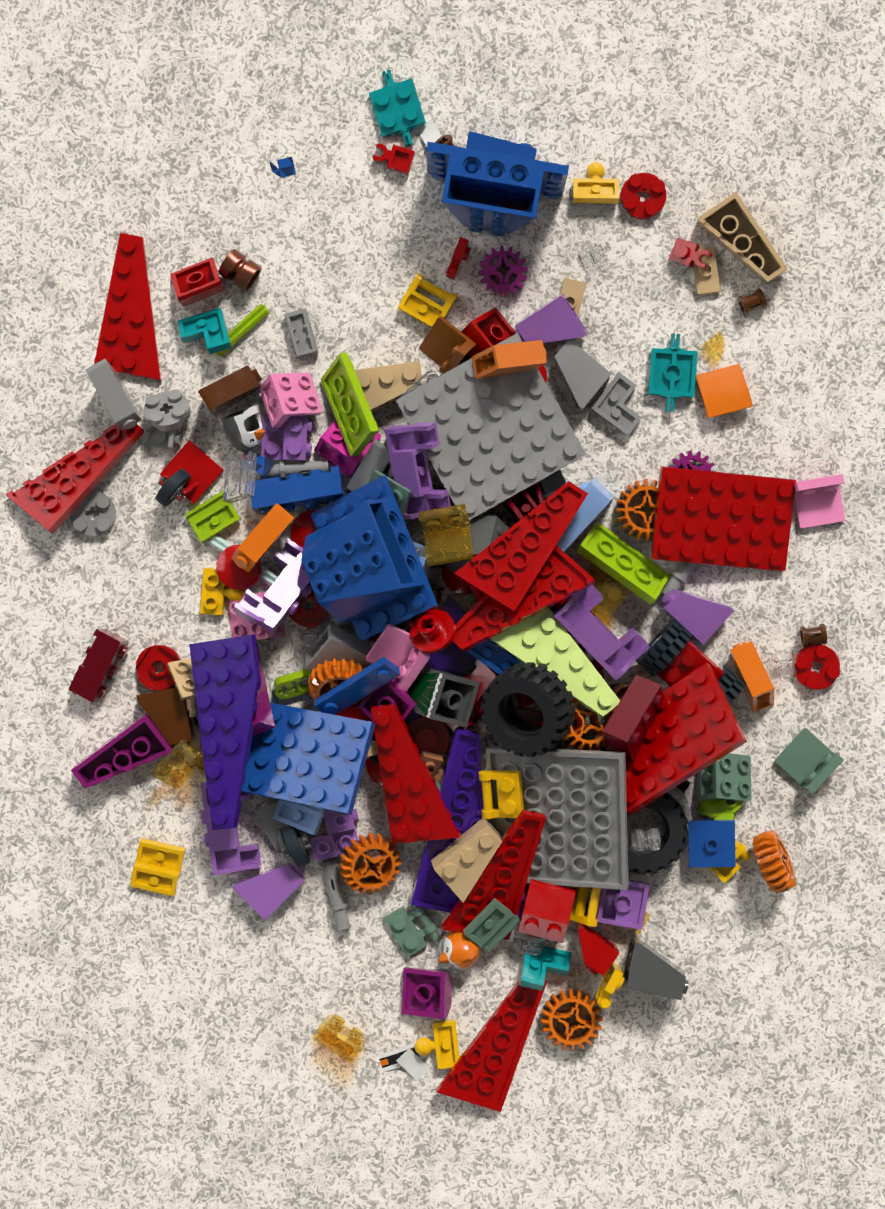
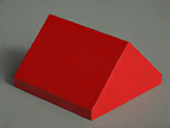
(197, 282)

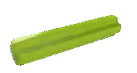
(246, 325)

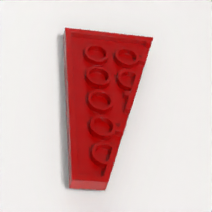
(128, 321)
(61, 490)
(516, 557)
(555, 582)
(409, 789)
(505, 873)
(491, 1059)

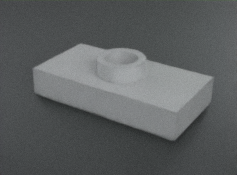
(301, 333)

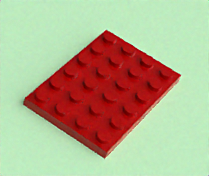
(722, 519)
(684, 738)

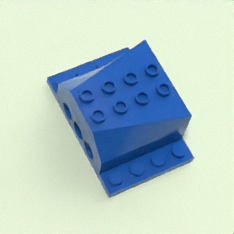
(484, 181)
(366, 561)

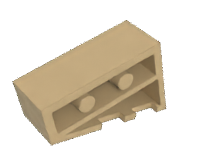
(387, 383)
(467, 857)

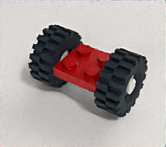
(675, 657)

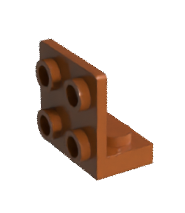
(446, 345)

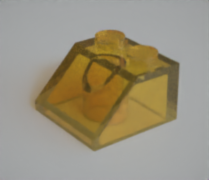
(612, 592)

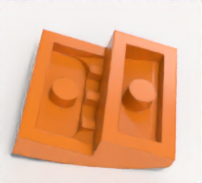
(723, 391)

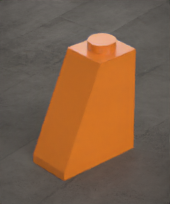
(509, 359)
(262, 538)
(751, 671)

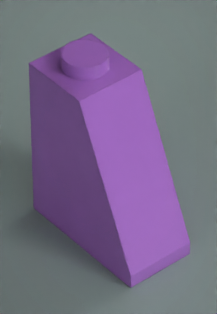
(551, 323)
(695, 613)
(270, 888)

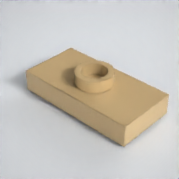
(707, 279)
(574, 293)

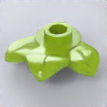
(719, 809)

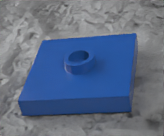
(711, 843)

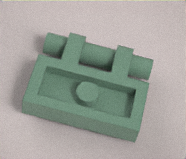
(405, 930)

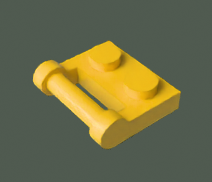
(422, 307)
(509, 793)
(579, 905)

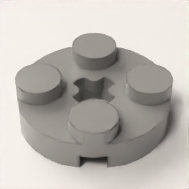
(158, 403)
(101, 523)

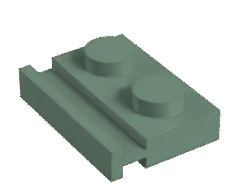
(491, 925)

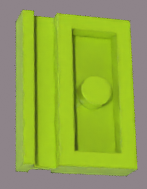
(212, 517)

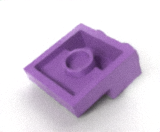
(287, 441)
(624, 907)

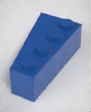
(298, 491)

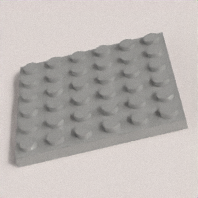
(492, 433)
(584, 813)

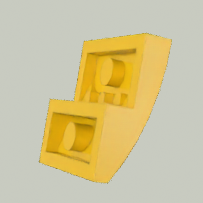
(157, 867)

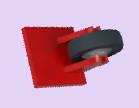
(187, 475)

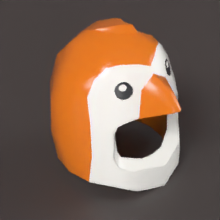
(458, 950)

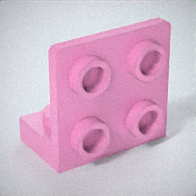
(289, 396)
(819, 501)
(241, 627)
(400, 650)

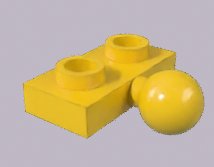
(595, 189)
(215, 593)
(445, 1044)

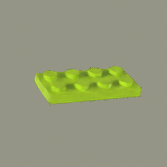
(349, 404)
(623, 563)

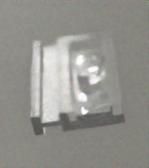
(240, 477)

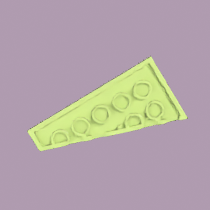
(548, 643)

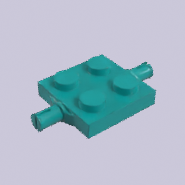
(397, 108)
(672, 372)

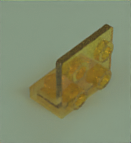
(447, 534)
(179, 765)
(340, 1038)

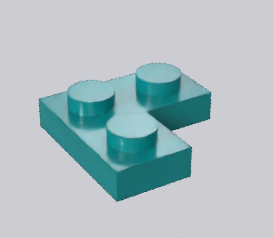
(207, 325)
(536, 966)

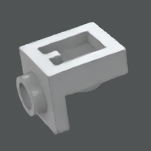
(163, 440)

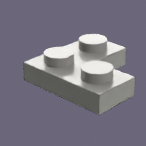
(612, 408)

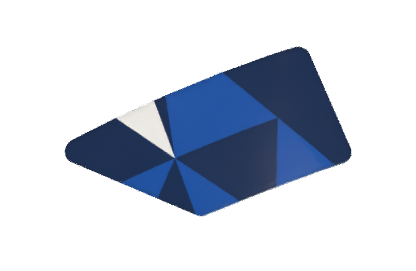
(283, 167)
(263, 464)

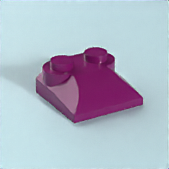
(388, 695)
(426, 992)

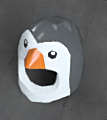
(244, 429)

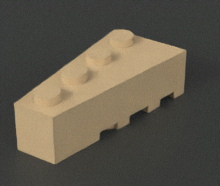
(742, 236)

